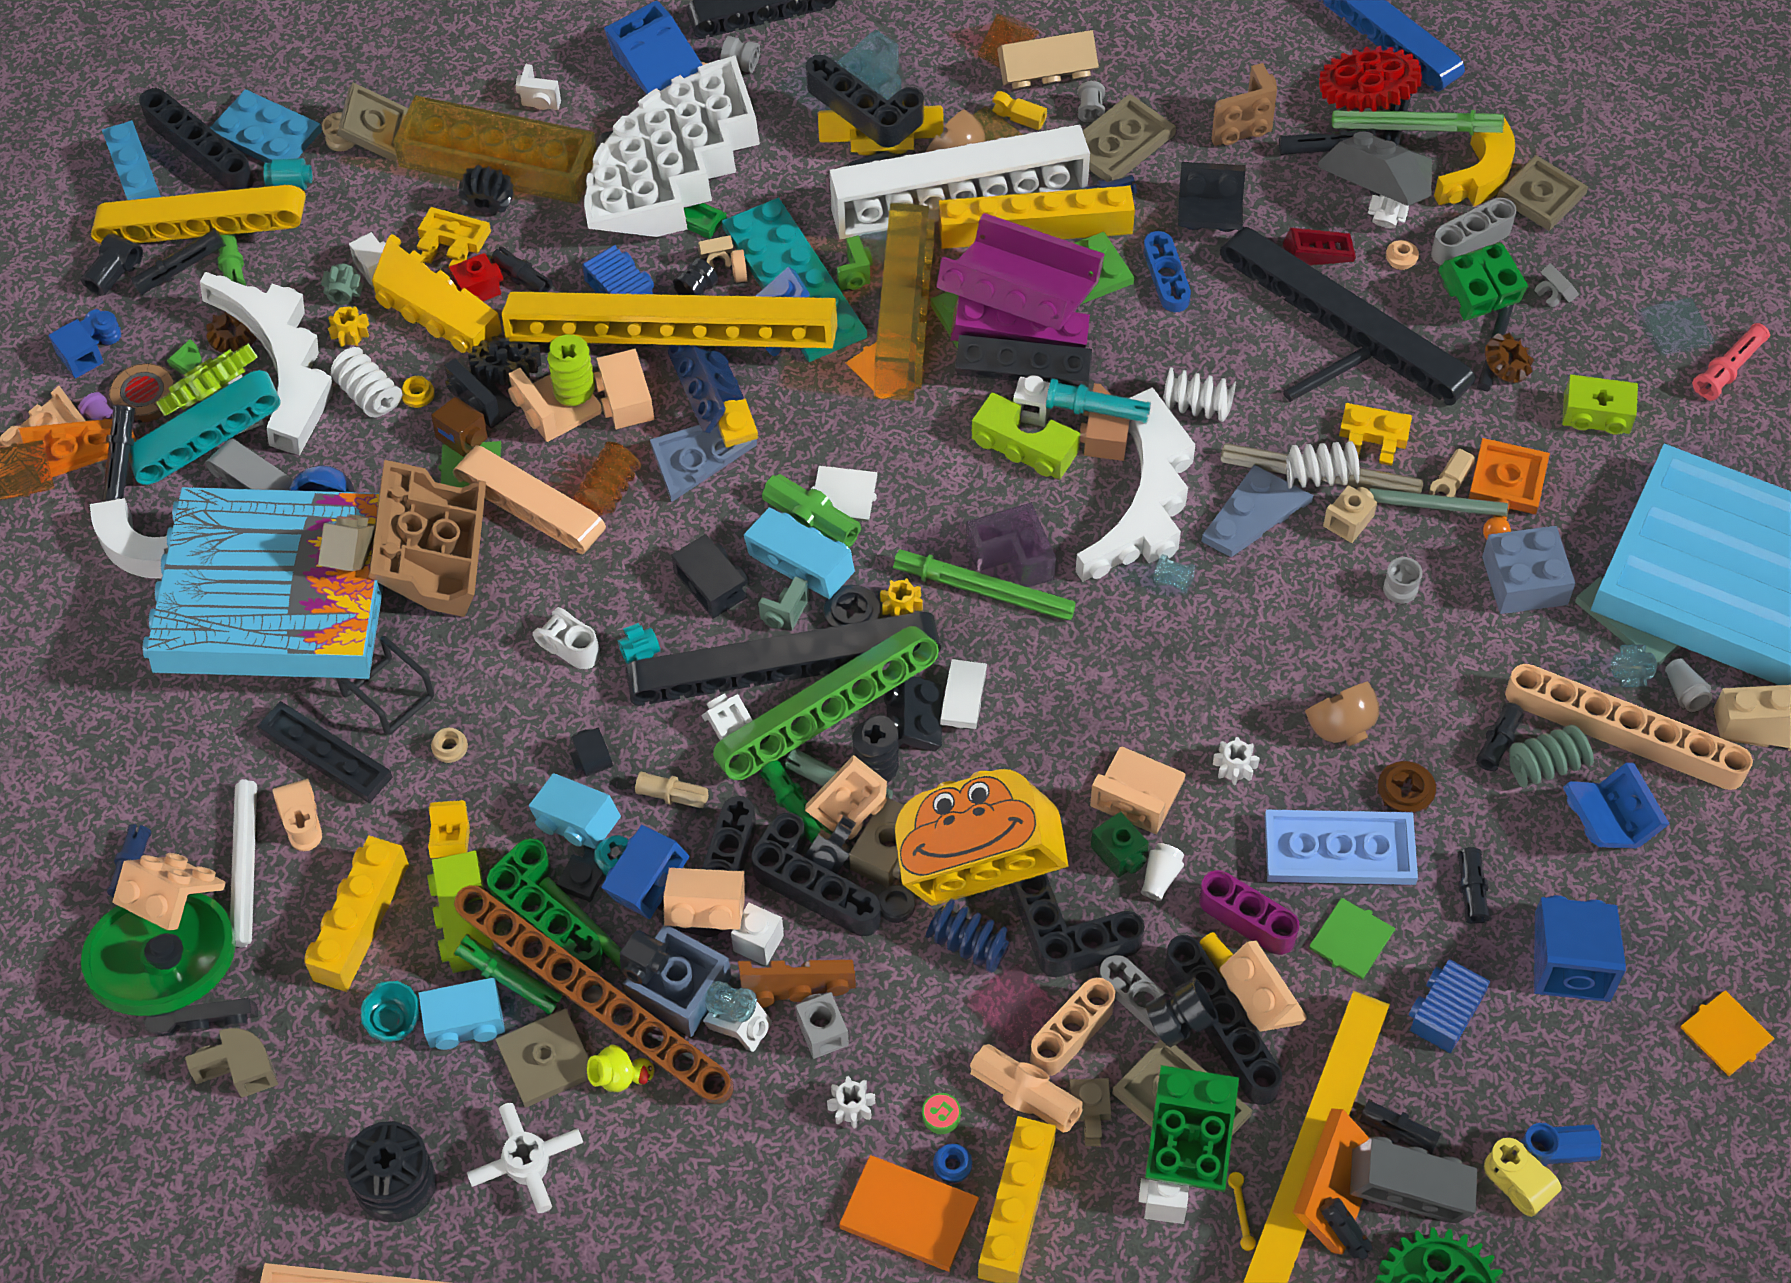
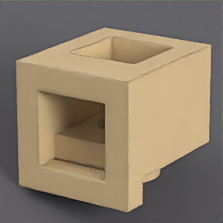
(1350, 513)

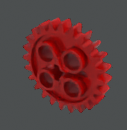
(1370, 79)

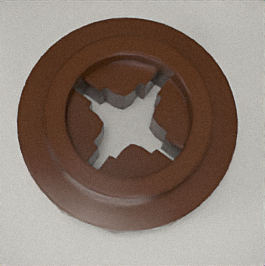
(222, 340)
(1497, 358)
(1397, 775)

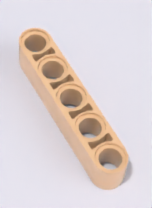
(531, 499)

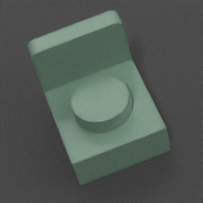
(788, 608)

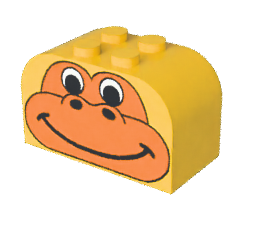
(977, 836)

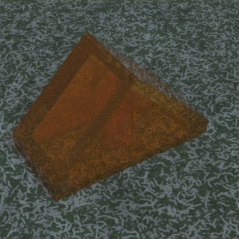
(1004, 31)

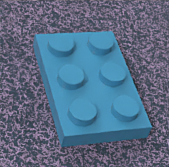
(265, 128)

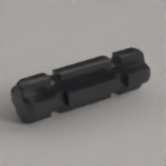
(1346, 1228)

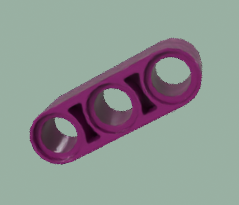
(1241, 897)

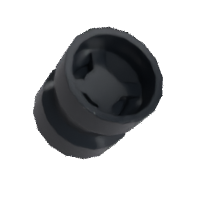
(697, 279)

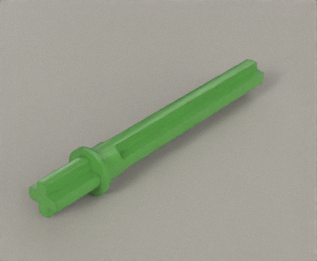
(1419, 121)
(984, 585)

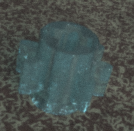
(1633, 665)

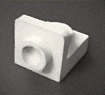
(726, 715)
(748, 1033)

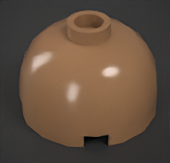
(959, 131)
(1345, 715)

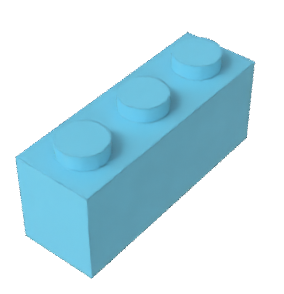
(799, 552)

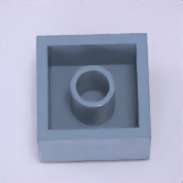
(1528, 569)
(681, 988)

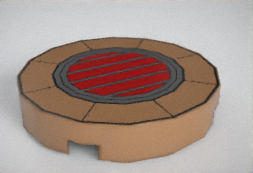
(141, 388)

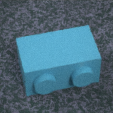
(574, 811)
(461, 1013)

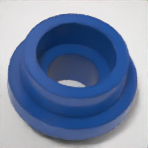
(948, 1152)

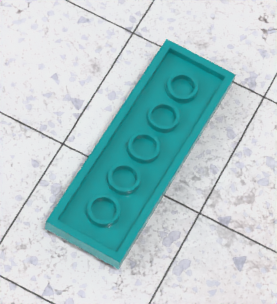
(775, 243)

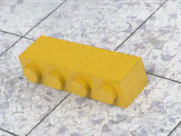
(1016, 1201)

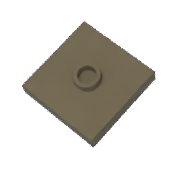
(371, 121)
(1543, 192)
(544, 1057)

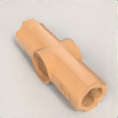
(1026, 1088)

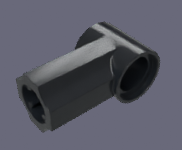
(114, 258)

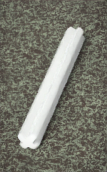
(243, 861)

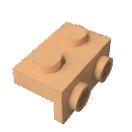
(850, 792)

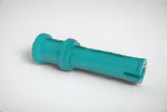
(1081, 399)

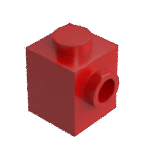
(477, 277)

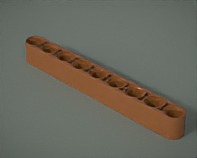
(584, 978)

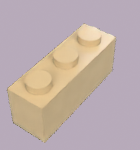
(1048, 59)

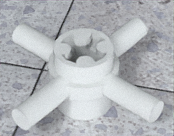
(520, 1145)

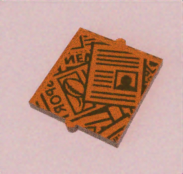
(24, 470)

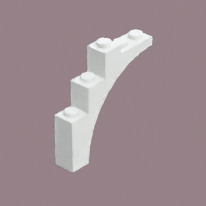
(293, 350)
(1147, 524)

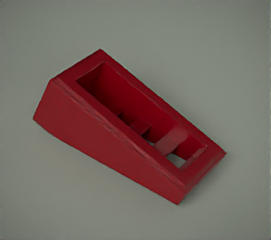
(1298, 242)

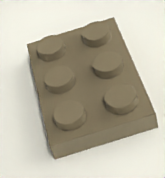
(1125, 138)
(1140, 1084)

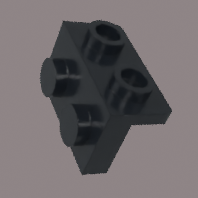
(478, 394)
(916, 713)

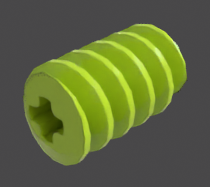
(571, 370)

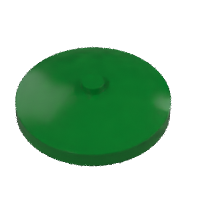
(128, 984)

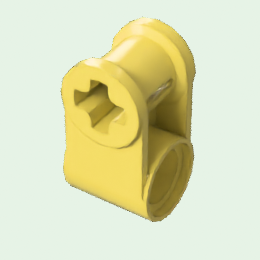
(1522, 1178)

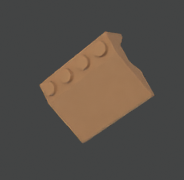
(427, 538)

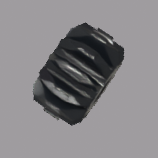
(486, 190)

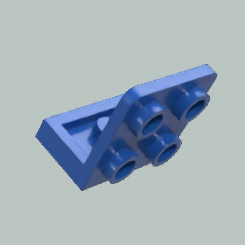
(1618, 809)

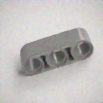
(1474, 230)
(245, 469)

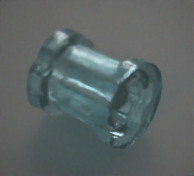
(1174, 574)
(731, 1001)

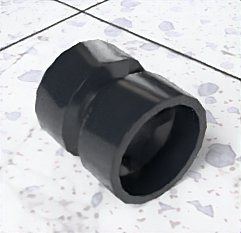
(1179, 1014)

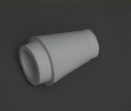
(1689, 688)

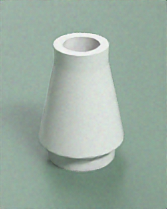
(1161, 870)

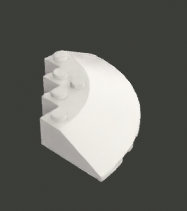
(669, 151)

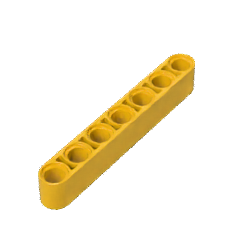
(199, 213)

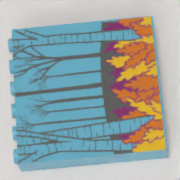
(249, 591)

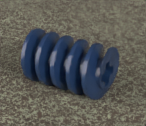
(968, 936)

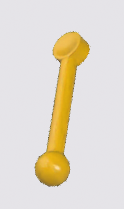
(1236, 1181)

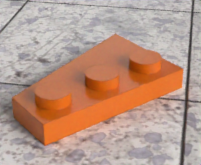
(71, 444)

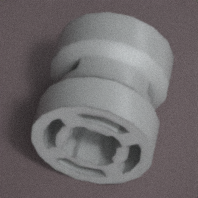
(746, 53)
(1402, 580)

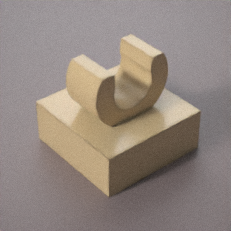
(716, 249)

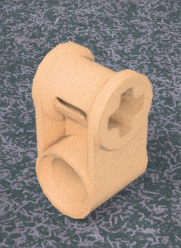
(299, 814)

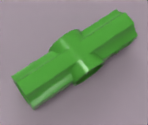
(811, 509)

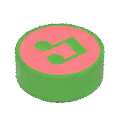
(941, 1113)

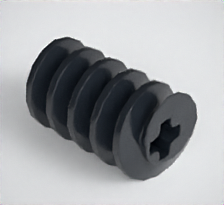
(877, 745)

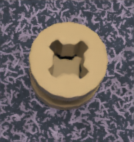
(330, 127)

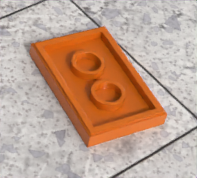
(1330, 1177)
(909, 1213)

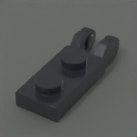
(198, 1016)

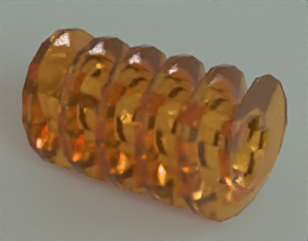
(607, 479)

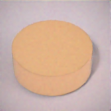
(738, 266)

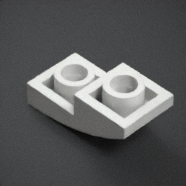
(963, 694)

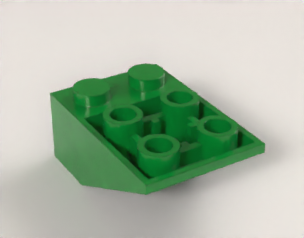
(1192, 1128)

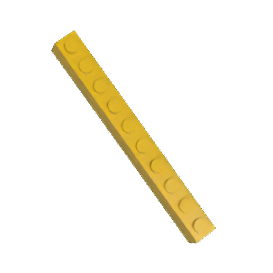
(672, 319)

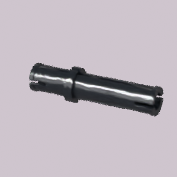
(1314, 142)
(177, 262)
(118, 452)

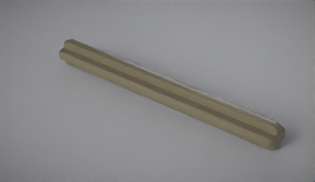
(1276, 462)

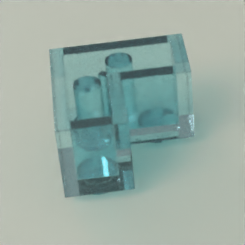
(875, 63)

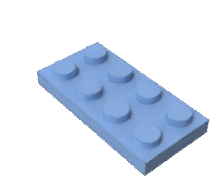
(1340, 847)

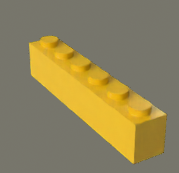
(1055, 213)

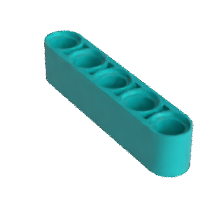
(203, 427)

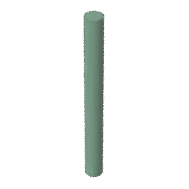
(1440, 502)

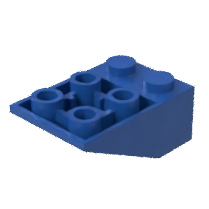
(652, 47)

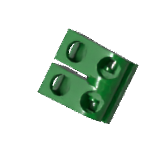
(1483, 280)

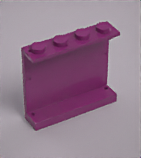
(1023, 272)

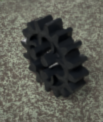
(500, 357)

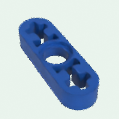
(1169, 260)

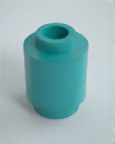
(288, 172)

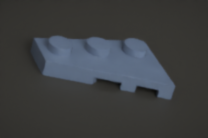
(692, 457)
(1252, 510)

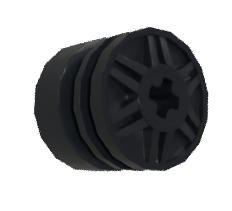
(403, 1187)

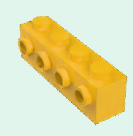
(356, 913)

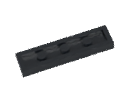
(325, 752)

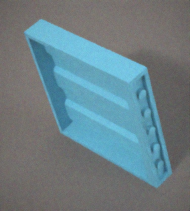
(1707, 565)

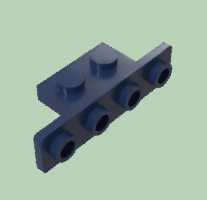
(705, 381)

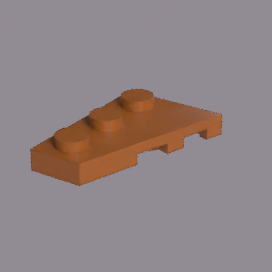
(797, 983)

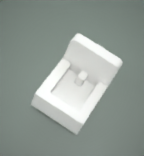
(537, 92)

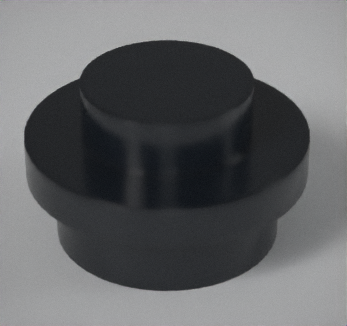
(164, 951)

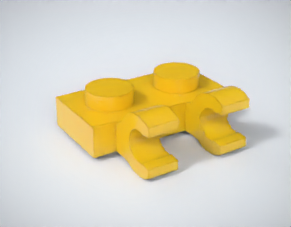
(451, 229)
(1376, 426)

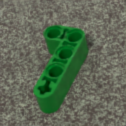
(550, 914)

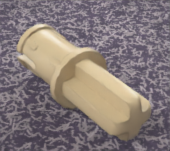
(671, 790)

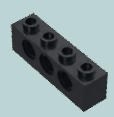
(1017, 359)

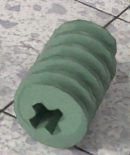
(1550, 752)

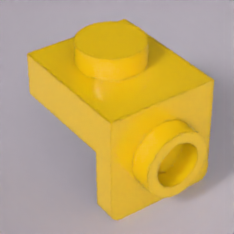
(737, 423)
(448, 828)

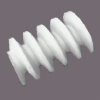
(365, 382)
(1198, 395)
(1322, 464)

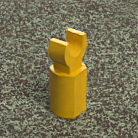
(1019, 110)

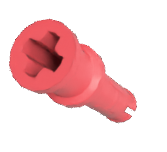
(1753, 340)

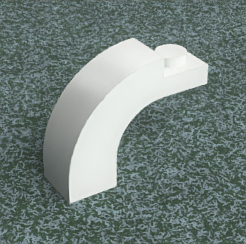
(122, 544)

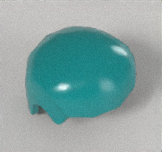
(383, 1008)

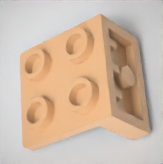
(1137, 788)

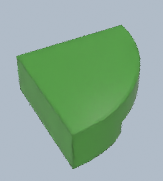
(185, 358)

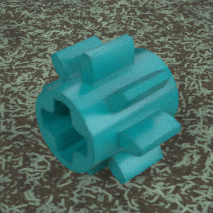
(638, 643)

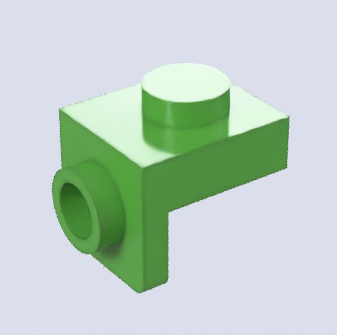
(858, 270)

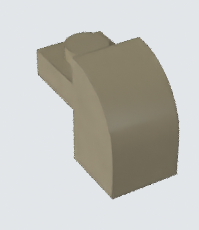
(239, 1054)

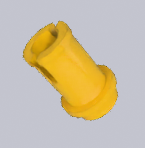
(1215, 950)

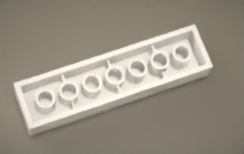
(997, 167)

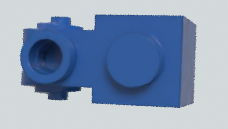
(78, 341)

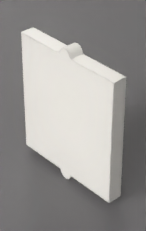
(848, 490)

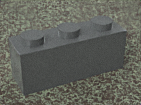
(1413, 1180)

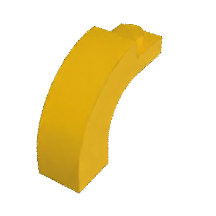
(1485, 178)

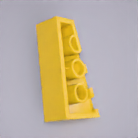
(432, 299)

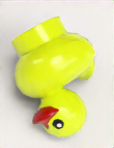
(615, 1070)

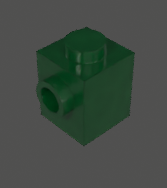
(1120, 845)

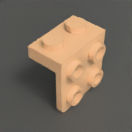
(544, 410)
(160, 887)
(1261, 989)

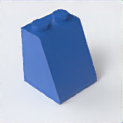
(1577, 949)

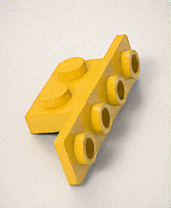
(836, 129)

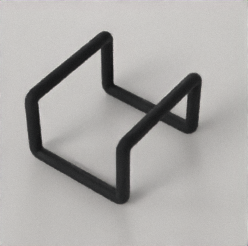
(387, 644)

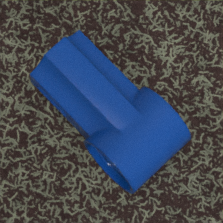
(1563, 1143)

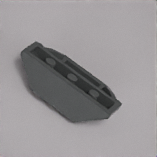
(1381, 167)

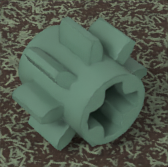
(341, 284)

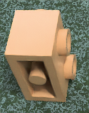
(624, 388)
(704, 898)

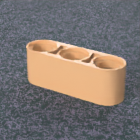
(1078, 1011)

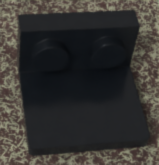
(1211, 196)

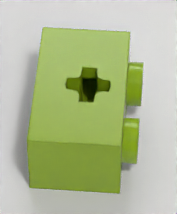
(1600, 404)

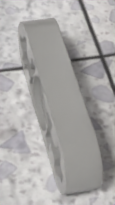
(1130, 974)

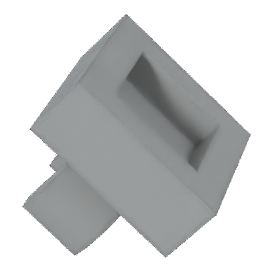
(1558, 284)

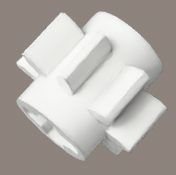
(1387, 211)
(1236, 760)
(853, 1111)

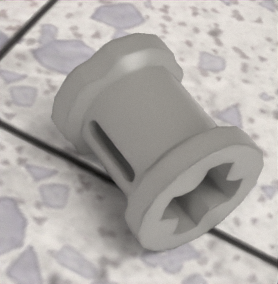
(1090, 98)

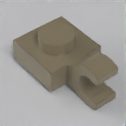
(1095, 1106)

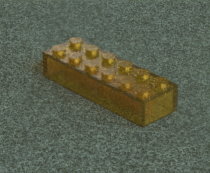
(536, 154)
(904, 302)

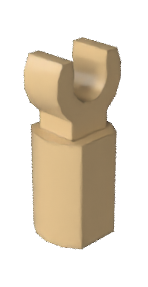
(1453, 473)

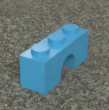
(130, 161)

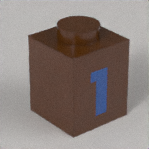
(459, 426)

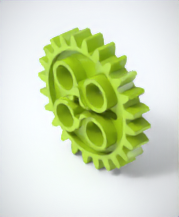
(206, 379)

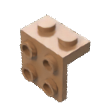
(1246, 113)

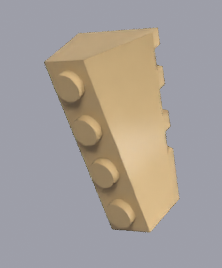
(1755, 715)

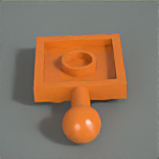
(1508, 476)

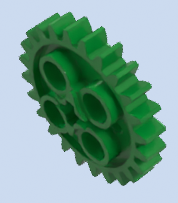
(1411, 1262)

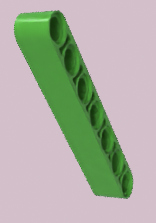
(809, 702)

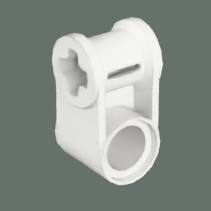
(566, 636)

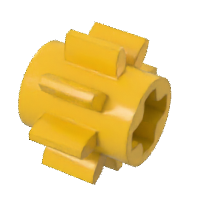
(348, 326)
(901, 598)

